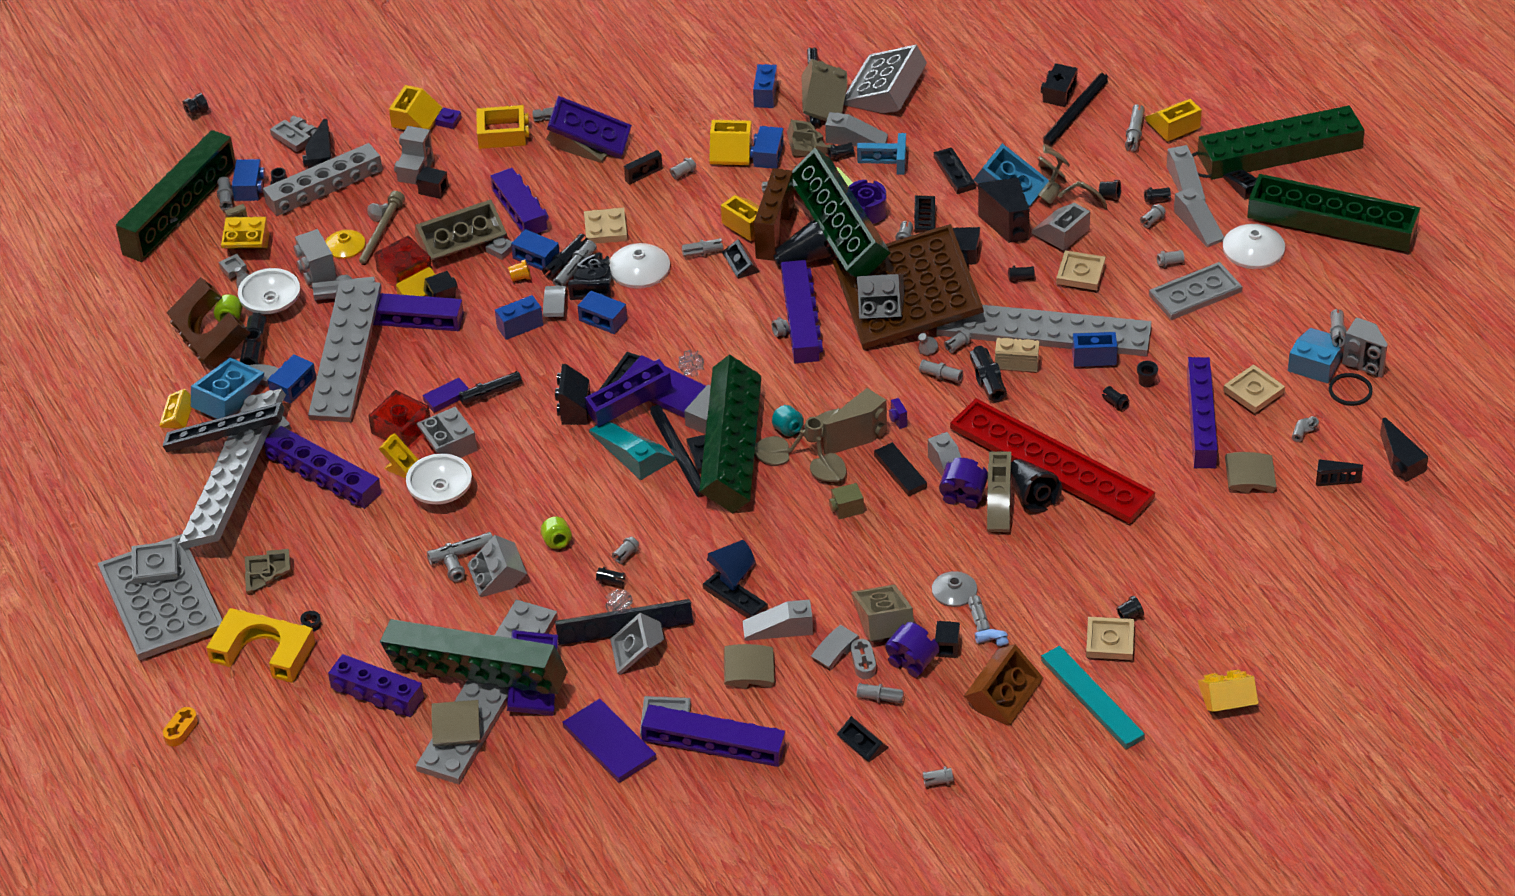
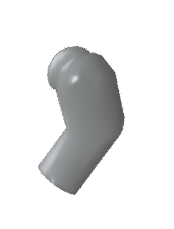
(1304, 426)

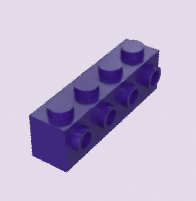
(518, 201)
(628, 392)
(376, 685)

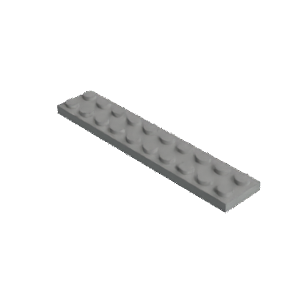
(1050, 328)
(228, 478)
(454, 760)

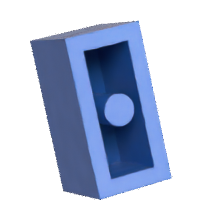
(765, 86)
(767, 147)
(247, 180)
(535, 249)
(602, 312)
(519, 317)
(1094, 349)
(293, 377)

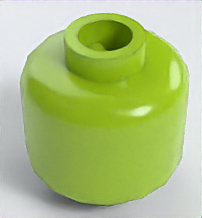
(227, 304)
(556, 533)

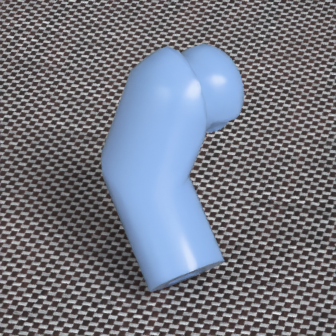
(992, 634)

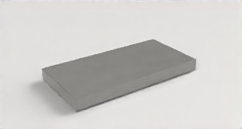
(1195, 291)

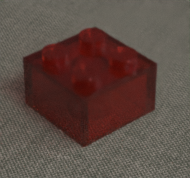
(401, 260)
(399, 416)

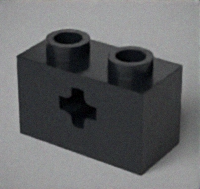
(1059, 85)

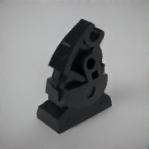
(591, 275)

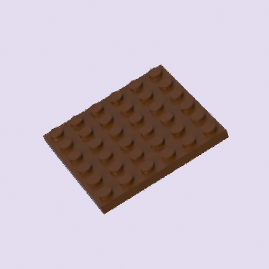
(935, 287)

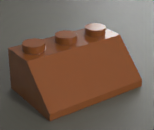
(1004, 685)

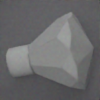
(376, 211)
(241, 275)
(927, 345)

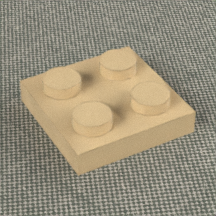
(605, 225)
(1080, 270)
(1254, 388)
(1110, 638)

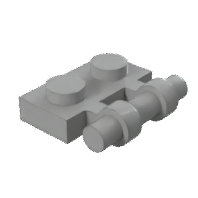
(293, 134)

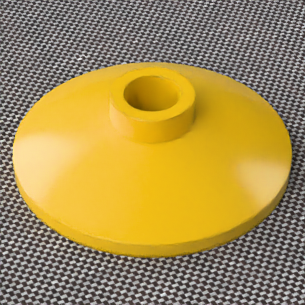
(345, 243)

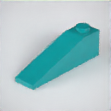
(632, 450)

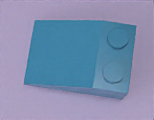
(1006, 165)
(1315, 356)
(225, 388)

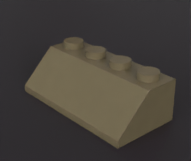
(459, 230)

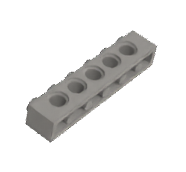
(322, 179)

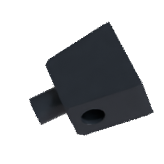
(969, 243)

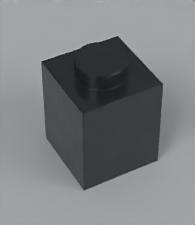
(432, 182)
(440, 286)
(948, 638)

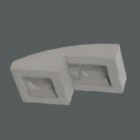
(554, 301)
(833, 646)

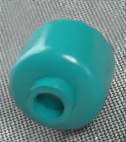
(787, 420)

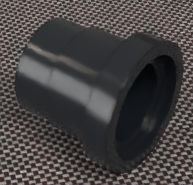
(277, 175)
(1110, 189)
(1147, 373)
(1130, 609)

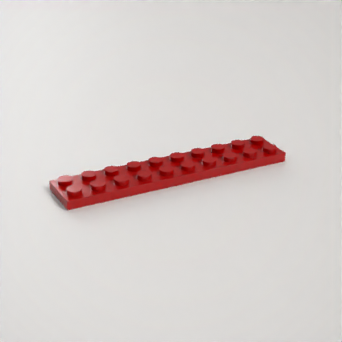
(1075, 470)

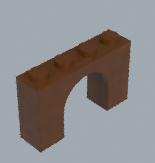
(775, 205)
(188, 315)

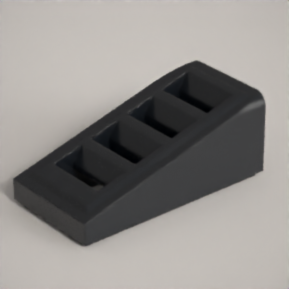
(1243, 185)
(924, 202)
(1332, 473)

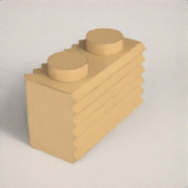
(1017, 354)

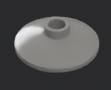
(954, 588)

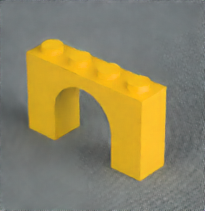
(243, 627)

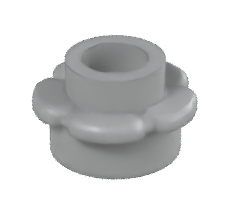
(780, 327)

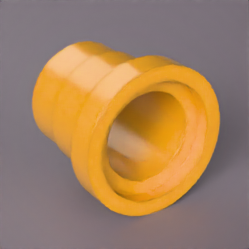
(519, 271)

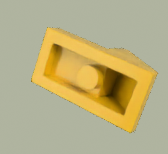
(398, 455)

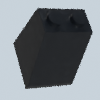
(1004, 208)

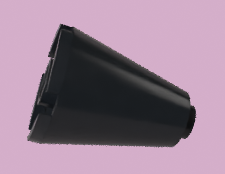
(806, 245)
(1035, 485)

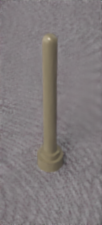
(395, 201)

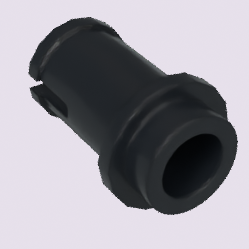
(835, 152)
(1157, 194)
(1021, 273)
(1119, 400)
(608, 576)

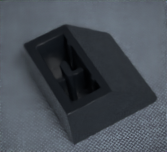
(571, 396)

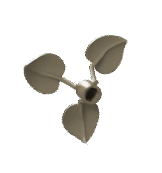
(1051, 189)
(827, 468)

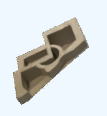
(804, 138)
(265, 568)

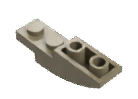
(999, 492)

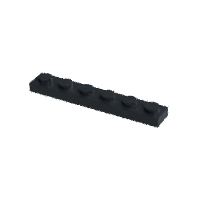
(223, 427)
(610, 623)

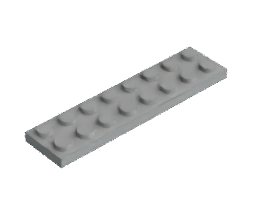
(345, 351)

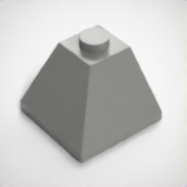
(635, 641)

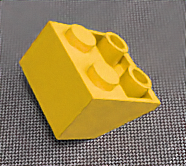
(414, 108)
(1176, 119)
(730, 142)
(739, 216)
(245, 233)
(1228, 691)

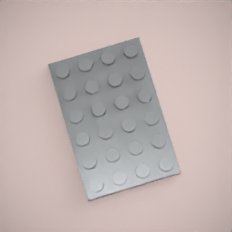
(164, 611)

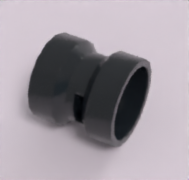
(195, 105)

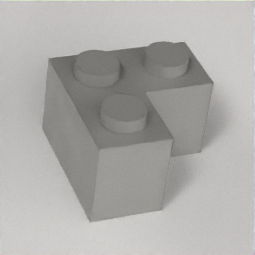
(415, 155)

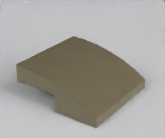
(1250, 471)
(748, 665)
(455, 723)

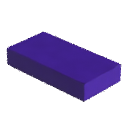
(444, 395)

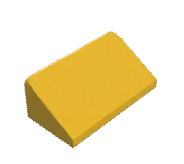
(414, 284)
(176, 410)

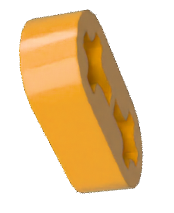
(183, 728)

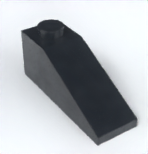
(319, 147)
(1403, 455)

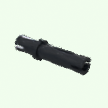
(560, 260)
(481, 391)

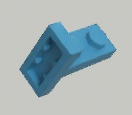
(884, 153)

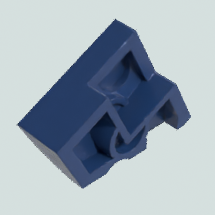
(732, 562)

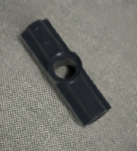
(253, 343)
(988, 374)

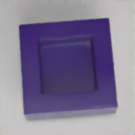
(448, 118)
(898, 413)

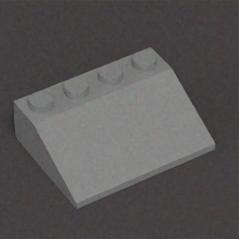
(886, 80)

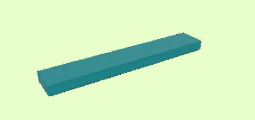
(1093, 697)

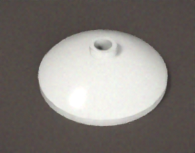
(1253, 246)
(639, 265)
(269, 291)
(438, 478)

